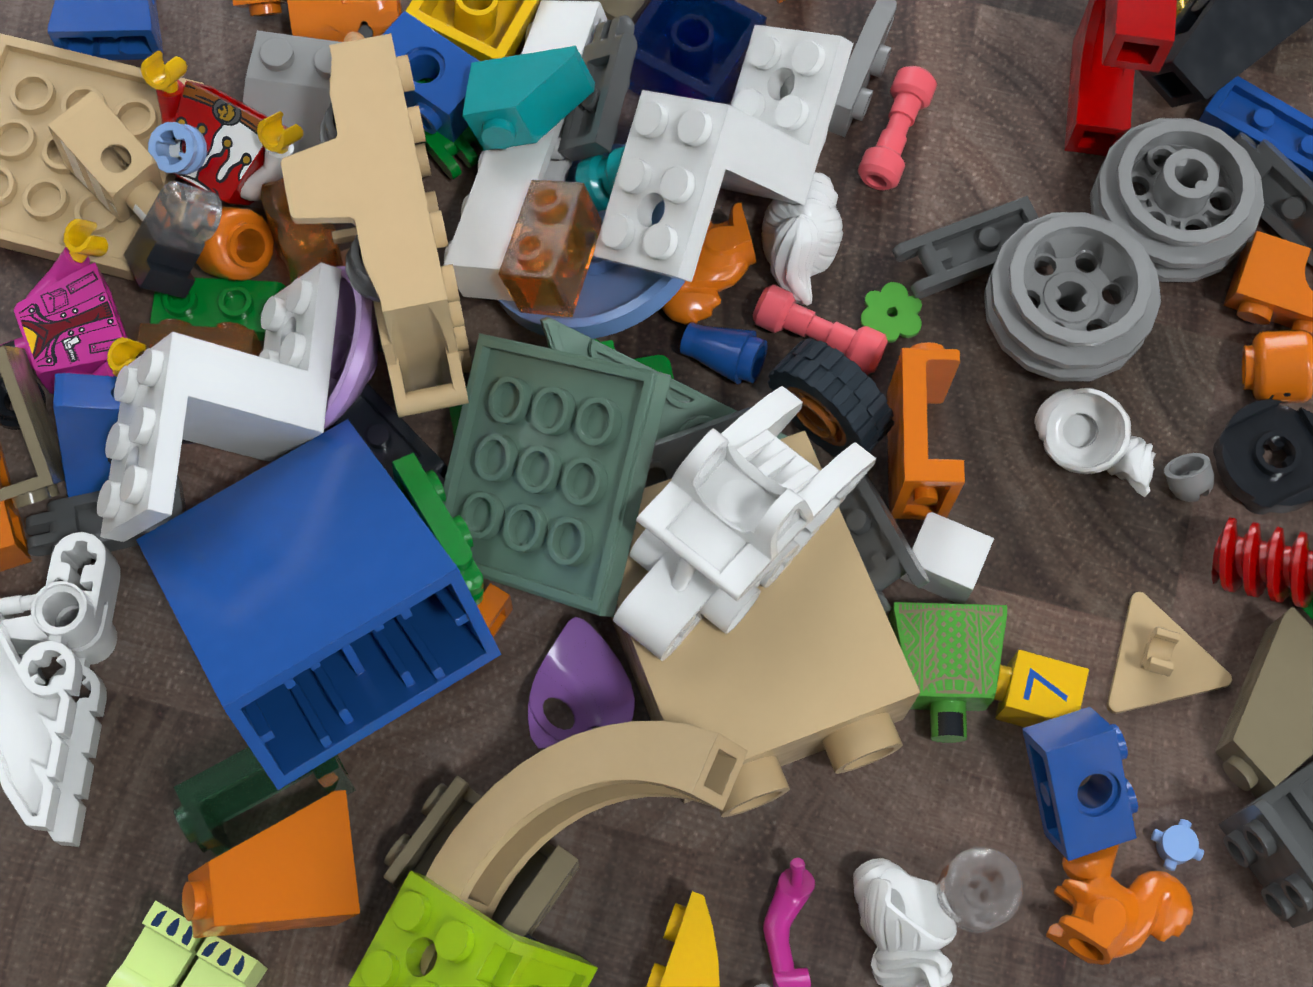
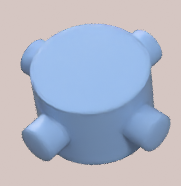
(1177, 844)

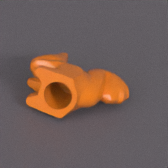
(721, 264)
(1110, 918)

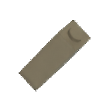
(1274, 711)

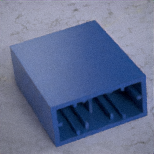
(317, 602)

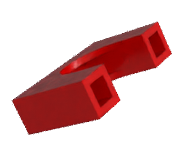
(1106, 51)

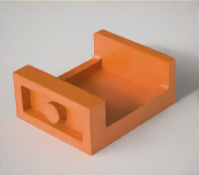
(914, 481)

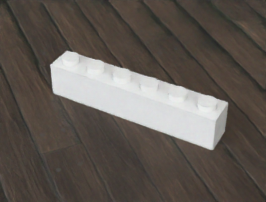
(505, 174)

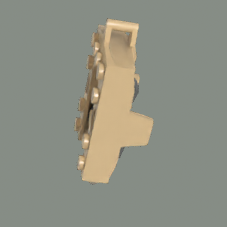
(373, 179)

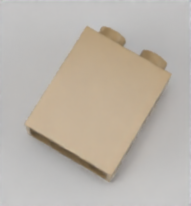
(795, 675)

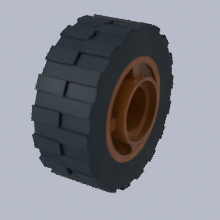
(837, 397)

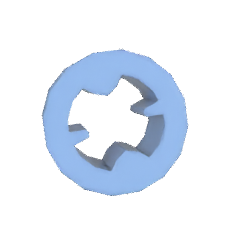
(195, 148)

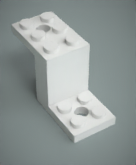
(694, 147)
(219, 401)

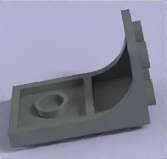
(1277, 845)

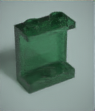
(233, 788)

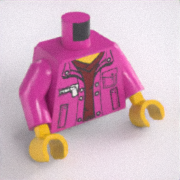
(71, 315)

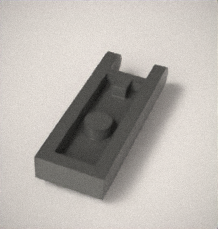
(964, 247)
(879, 540)

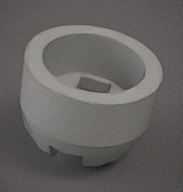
(1190, 476)

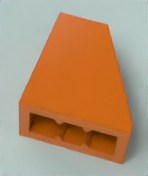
(280, 878)

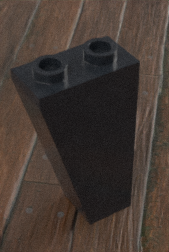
(1221, 41)

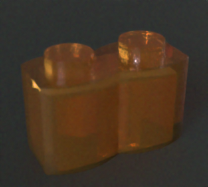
(297, 244)

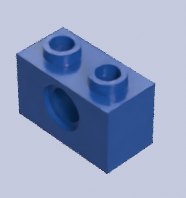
(436, 58)
(1060, 758)

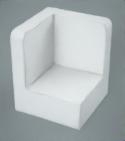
(950, 557)

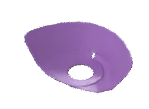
(586, 678)

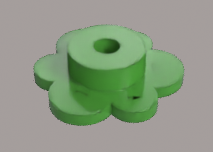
(892, 300)

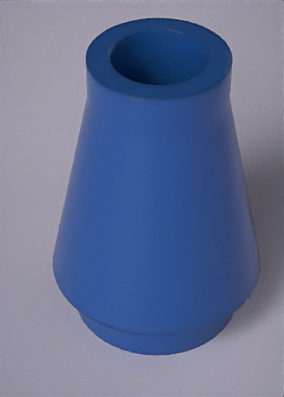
(728, 351)

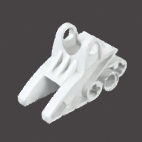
(730, 524)
(42, 728)

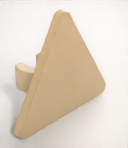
(1159, 661)

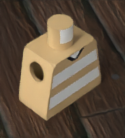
(107, 157)

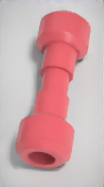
(883, 164)
(778, 311)

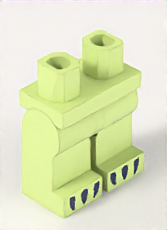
(172, 958)

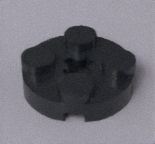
(1246, 472)

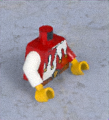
(240, 141)

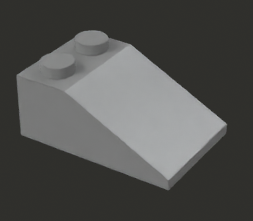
(292, 78)

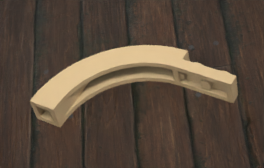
(565, 785)

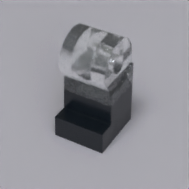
(173, 238)

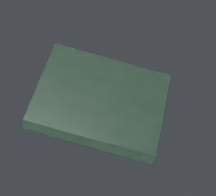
(553, 468)

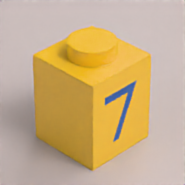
(1038, 689)

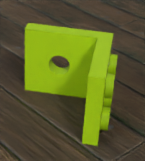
(467, 944)

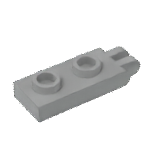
(867, 59)

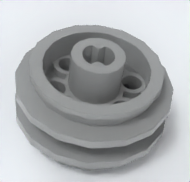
(1181, 169)
(1056, 340)

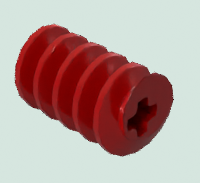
(1264, 564)

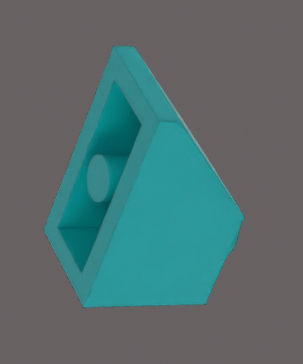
(524, 95)

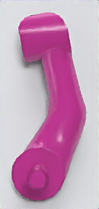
(790, 896)

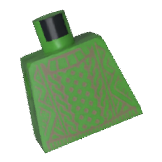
(952, 658)

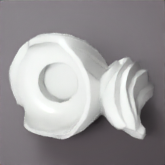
(802, 237)
(1092, 434)
(904, 924)

